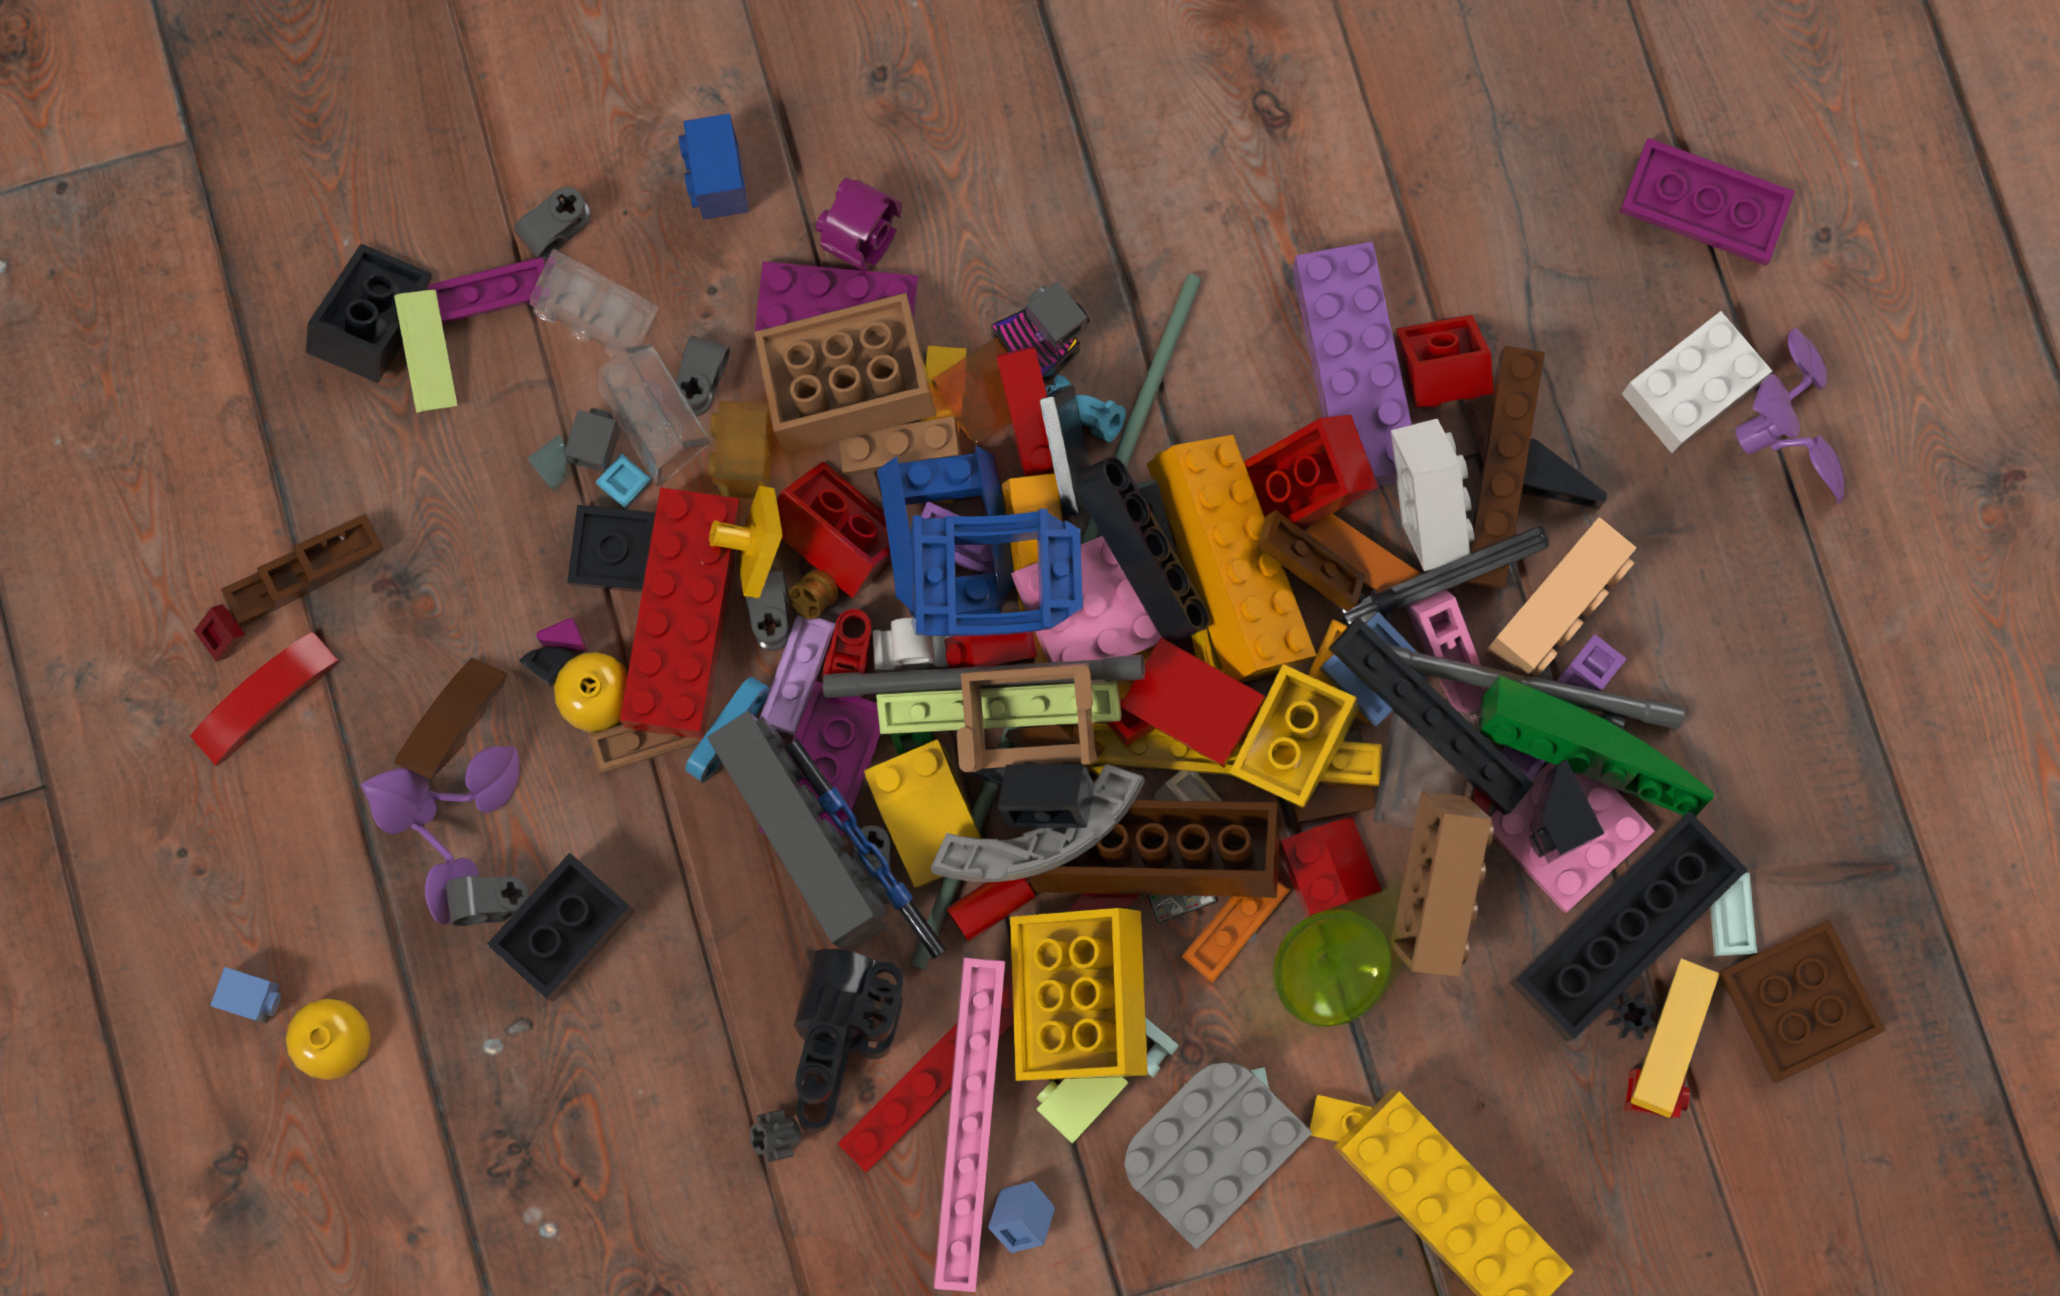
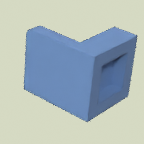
(1021, 1217)

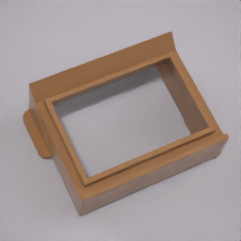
(971, 738)

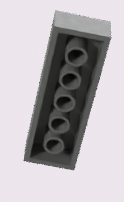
(798, 833)

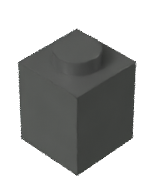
(1055, 315)
(592, 440)

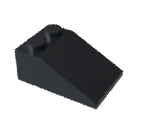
(359, 316)

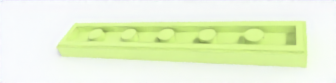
(1000, 707)

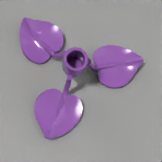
(1779, 417)
(403, 800)

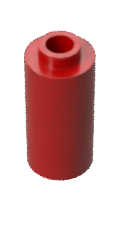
(989, 905)

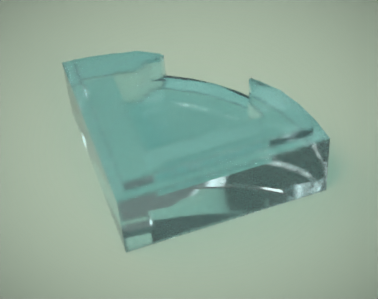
(551, 462)

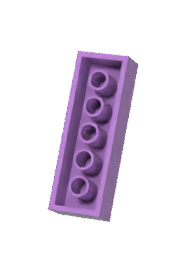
(1353, 347)

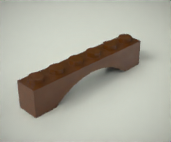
(1506, 455)

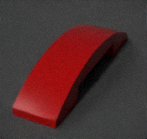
(261, 696)

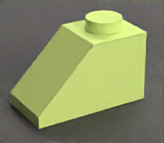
(1077, 1102)

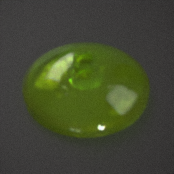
(1342, 984)

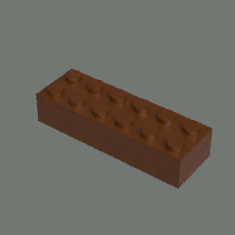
(1179, 851)

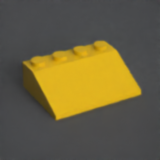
(1078, 995)

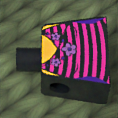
(1019, 333)

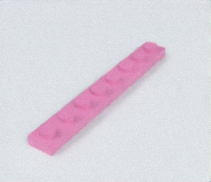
(969, 1125)

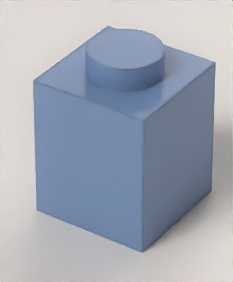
(246, 995)

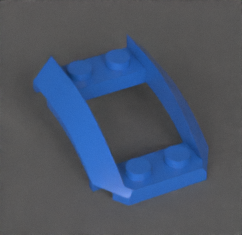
(938, 481)
(935, 572)

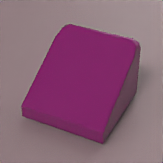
(564, 635)

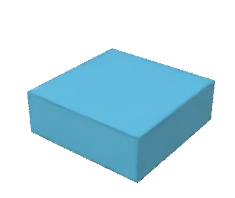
(623, 481)

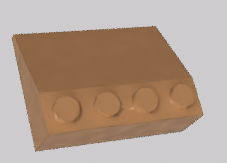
(844, 374)

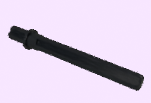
(1449, 575)

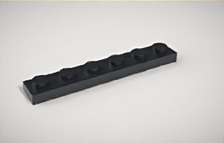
(1431, 716)

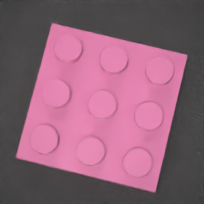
(1111, 615)
(1578, 872)

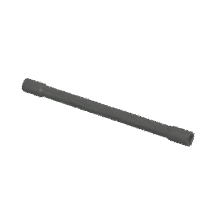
(857, 684)
(1646, 710)

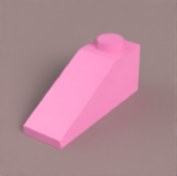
(1445, 635)

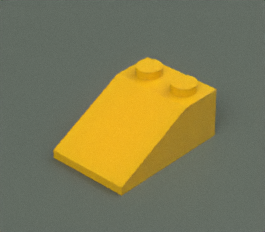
(1295, 736)
(920, 805)

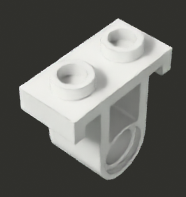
(906, 651)

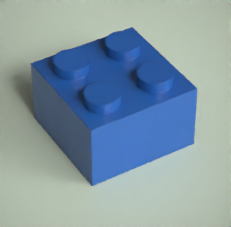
(715, 166)

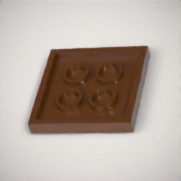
(1801, 1001)

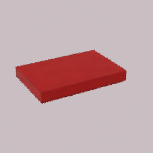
(1193, 702)

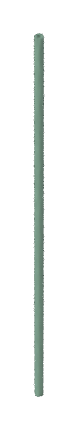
(1123, 453)

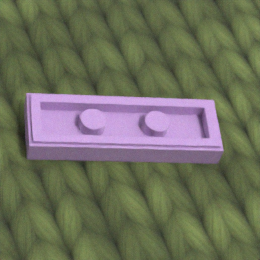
(797, 673)

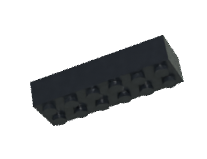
(1628, 926)

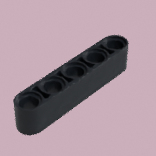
(1142, 549)

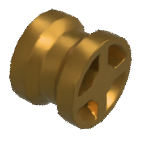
(813, 594)

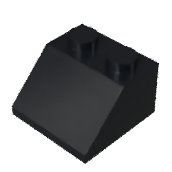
(1562, 816)

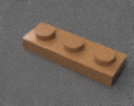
(907, 441)

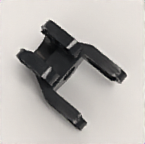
(834, 1022)

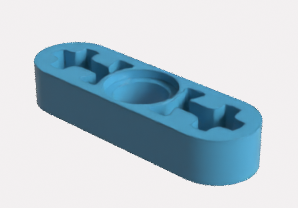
(750, 698)

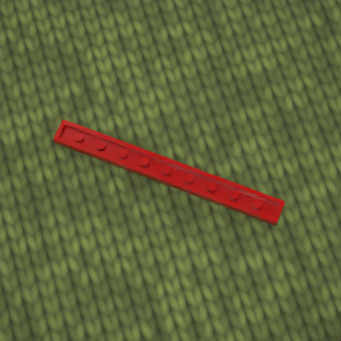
(933, 1072)

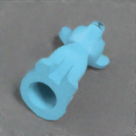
(1101, 417)

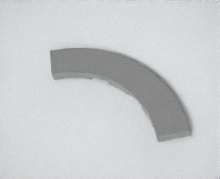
(1041, 848)

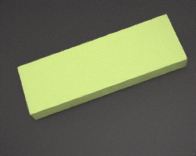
(425, 350)

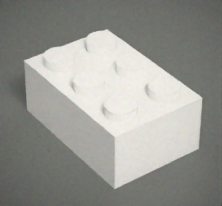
(1696, 382)
(1432, 493)

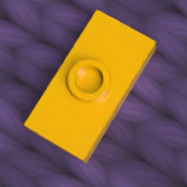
(1335, 1117)

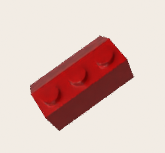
(835, 528)

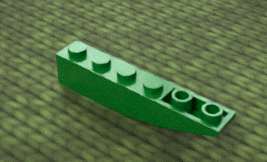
(1591, 745)

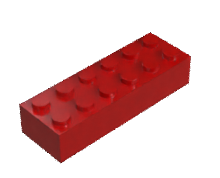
(680, 616)

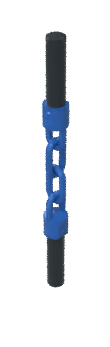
(897, 894)

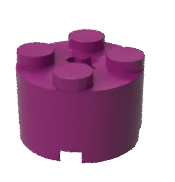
(859, 223)

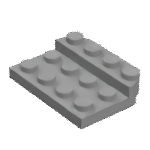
(1211, 1148)

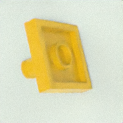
(754, 542)

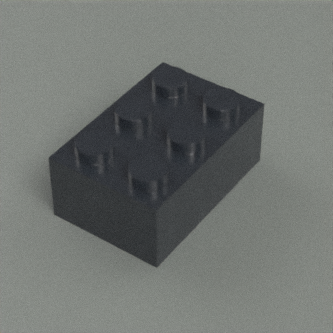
(561, 927)

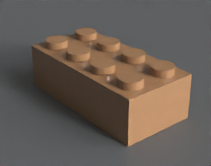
(1441, 883)

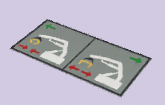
(1171, 906)

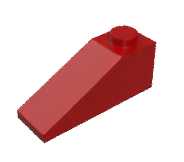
(1023, 391)

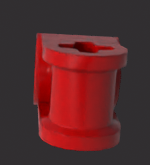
(848, 651)

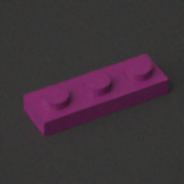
(487, 290)

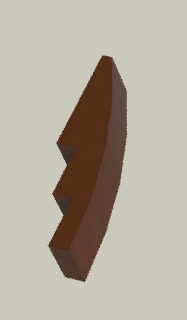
(303, 570)
(450, 718)

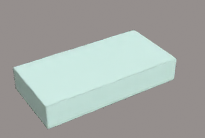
(1734, 920)

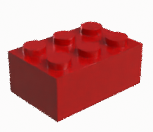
(1312, 471)

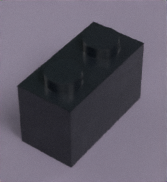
(1046, 795)

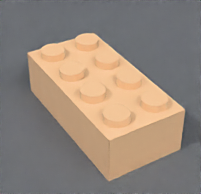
(1568, 591)

